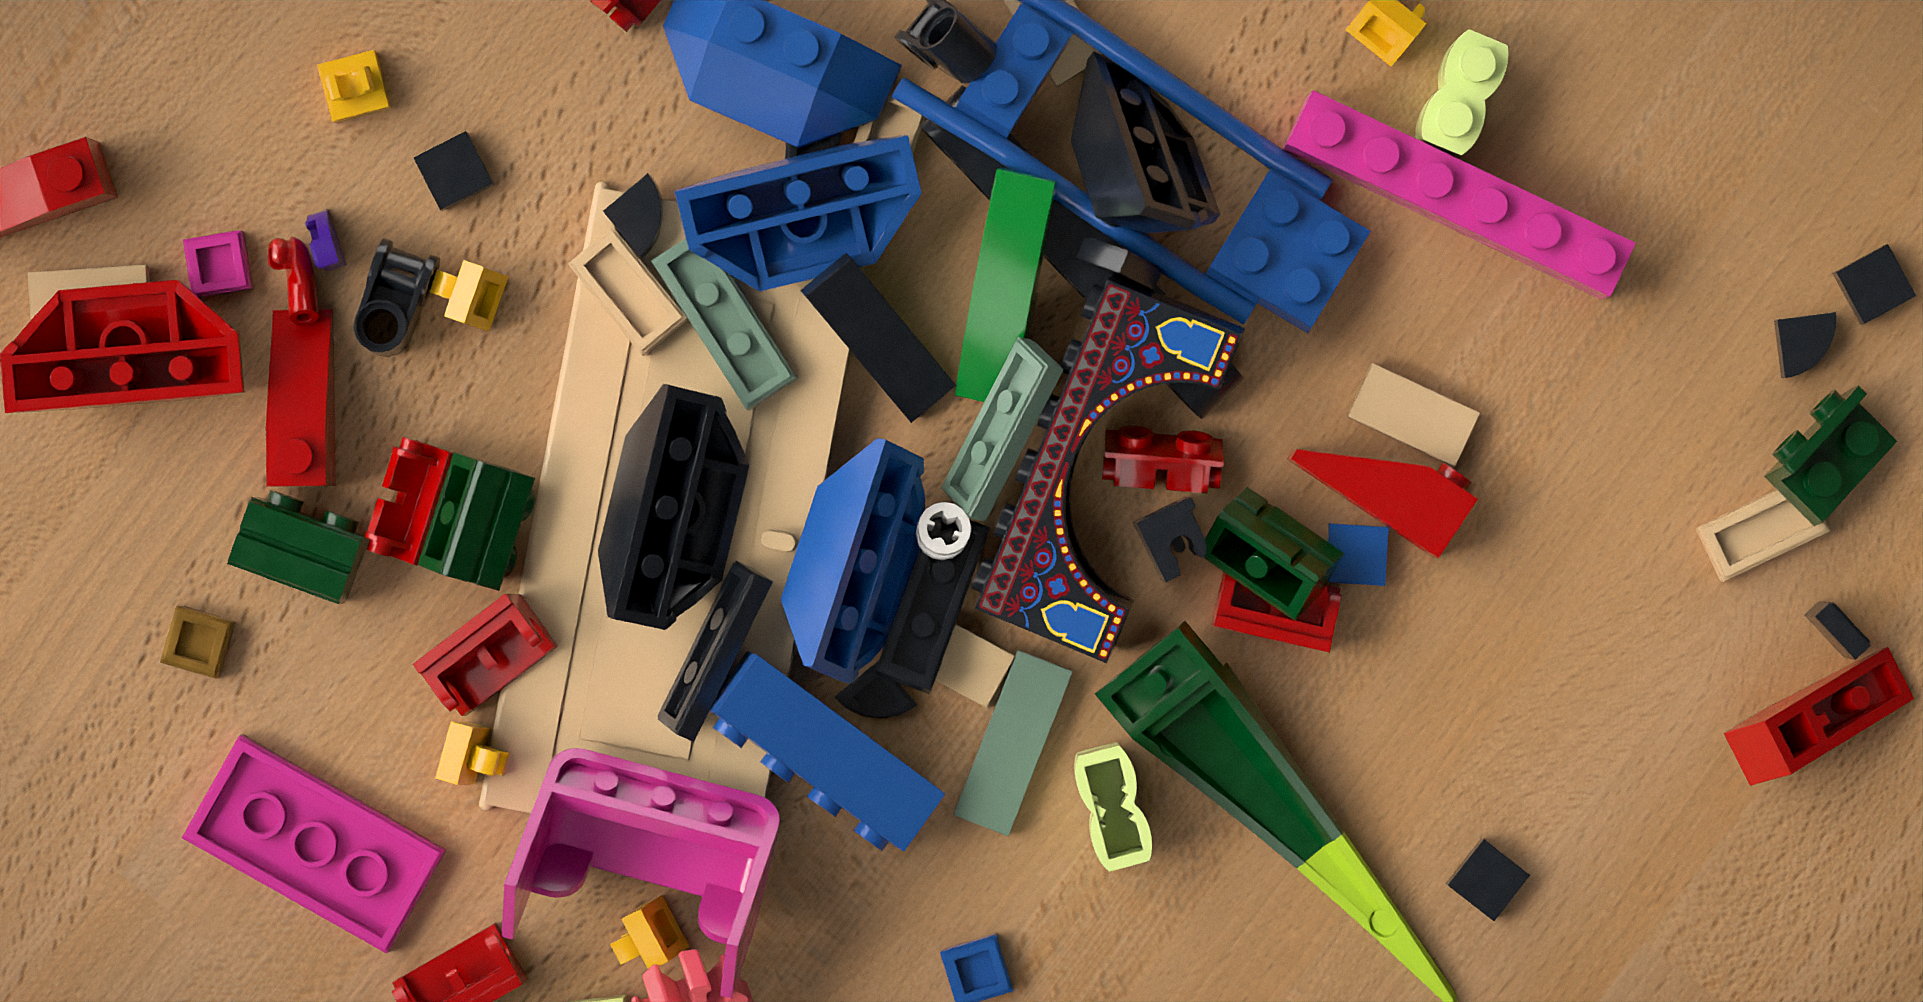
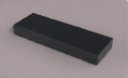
(878, 337)
(930, 610)
(714, 650)

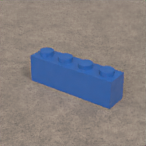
(825, 752)

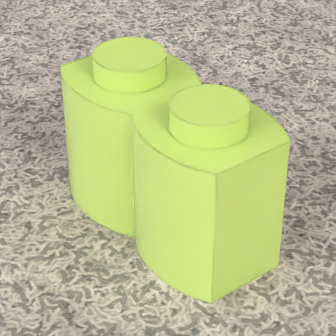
(1465, 80)
(1116, 821)

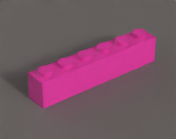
(1459, 195)

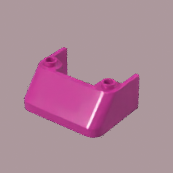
(653, 830)

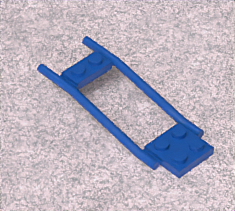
(1282, 250)

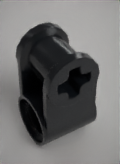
(949, 42)
(394, 294)

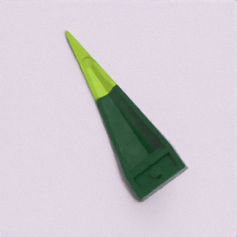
(1214, 735)

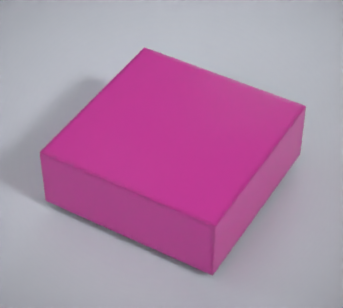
(218, 264)

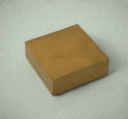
(197, 642)

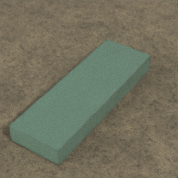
(726, 324)
(1002, 428)
(1012, 742)

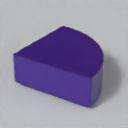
(325, 244)

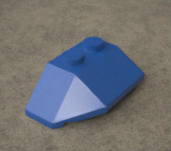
(776, 69)
(802, 211)
(855, 559)

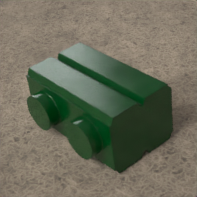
(478, 522)
(299, 548)
(1271, 553)

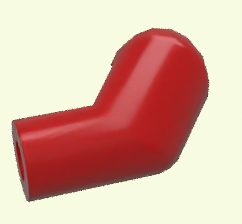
(301, 280)

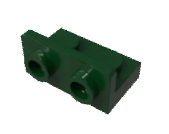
(1831, 457)

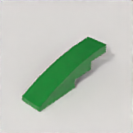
(1005, 278)

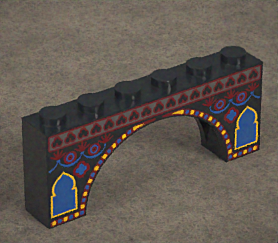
(1040, 568)

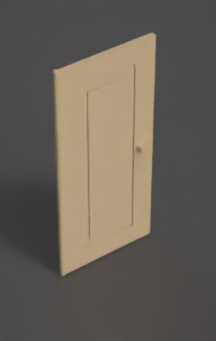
(613, 674)

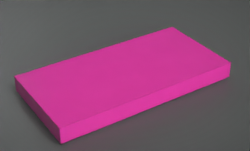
(314, 843)

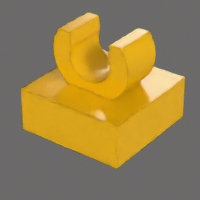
(1387, 27)
(354, 86)
(472, 294)
(467, 755)
(650, 934)

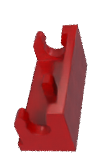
(1248, 613)
(485, 654)
(469, 972)

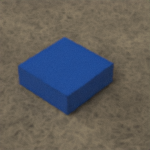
(1363, 552)
(976, 969)

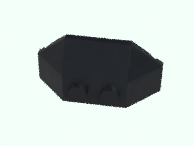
(1137, 155)
(671, 508)

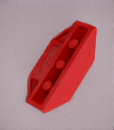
(121, 350)

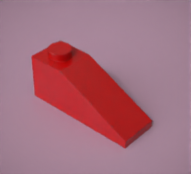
(53, 185)
(301, 403)
(1406, 497)
(1818, 718)

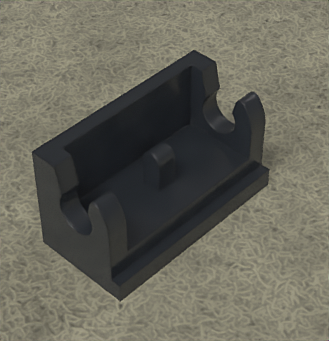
(1165, 528)

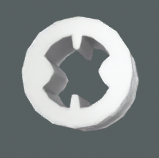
(949, 514)

